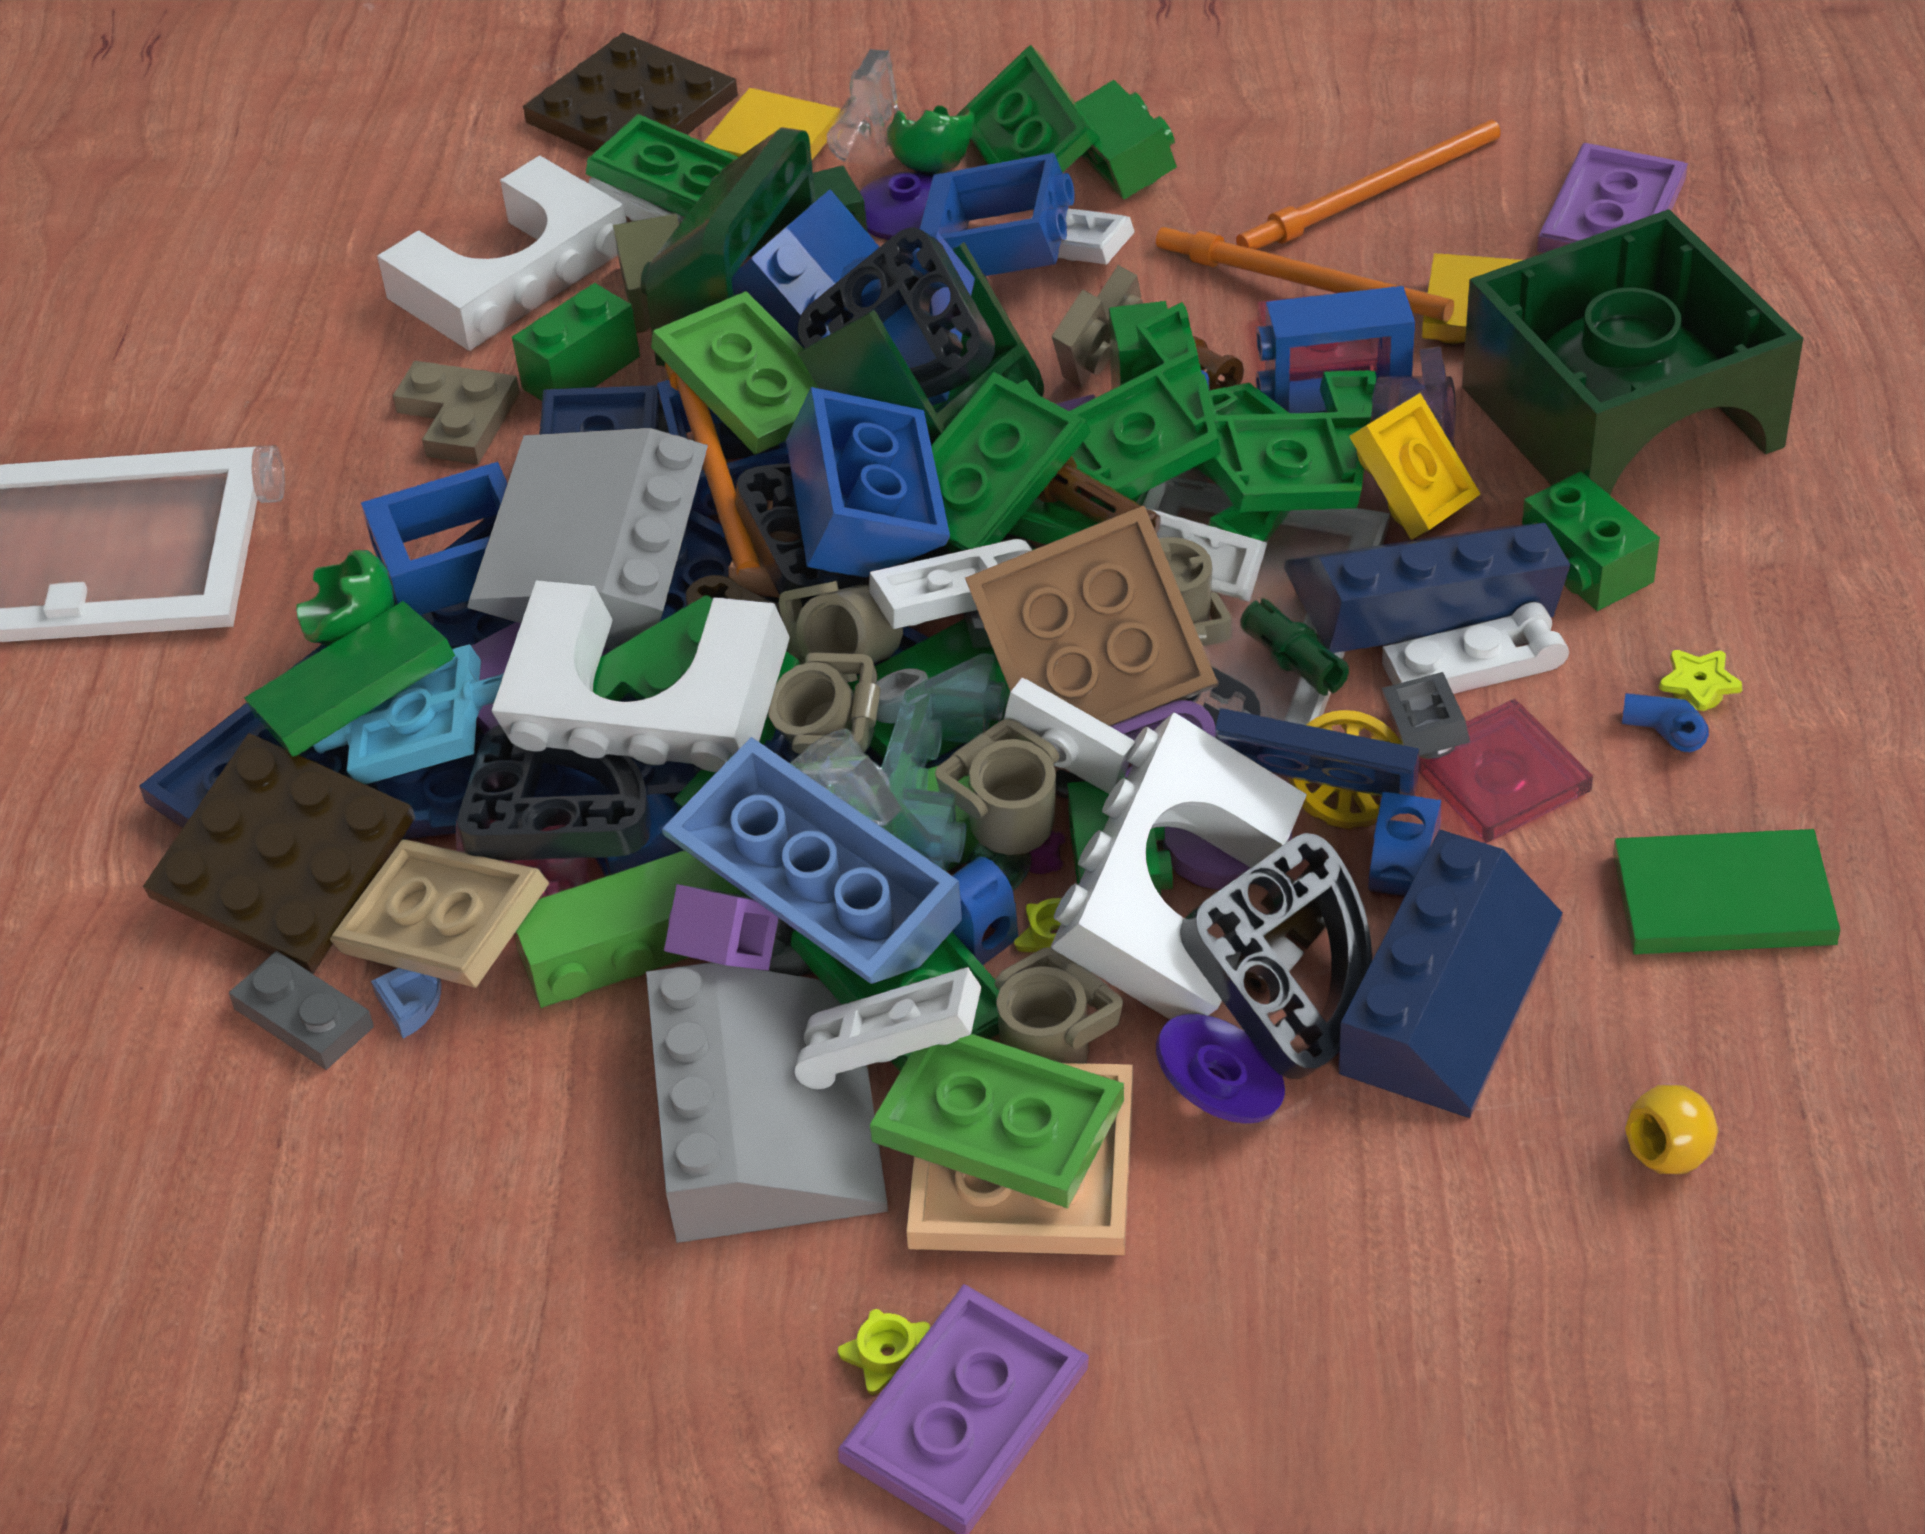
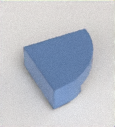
(407, 998)

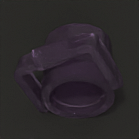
(1433, 385)

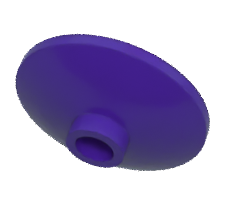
(895, 202)
(1219, 1069)

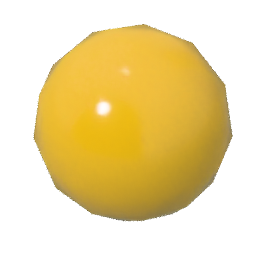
(1671, 1129)

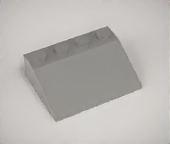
(596, 515)
(736, 1125)

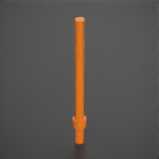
(1290, 221)
(1212, 249)
(717, 475)

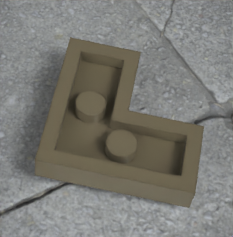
(1084, 334)
(465, 406)

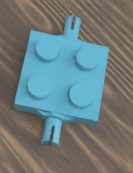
(420, 724)

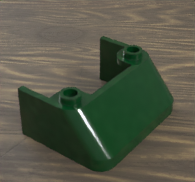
(730, 221)
(868, 365)

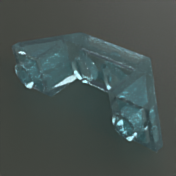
(945, 707)

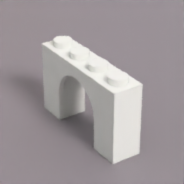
(481, 297)
(697, 721)
(1115, 915)

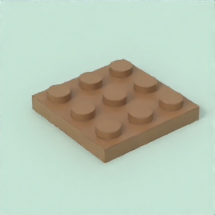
(1095, 621)

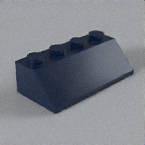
(1427, 584)
(1449, 977)

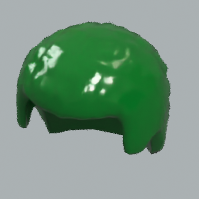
(933, 142)
(346, 598)

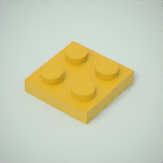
(1414, 466)

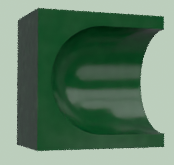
(1618, 341)

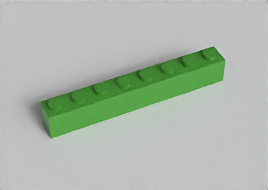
(622, 922)

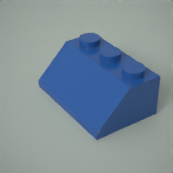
(864, 483)

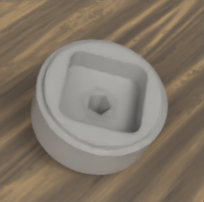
(893, 690)

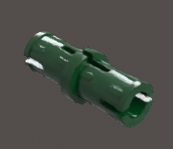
(1294, 647)

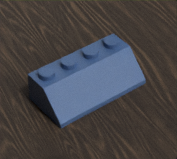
(818, 864)

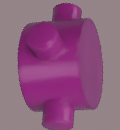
(1047, 856)

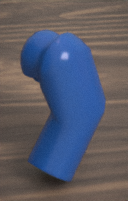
(1671, 717)

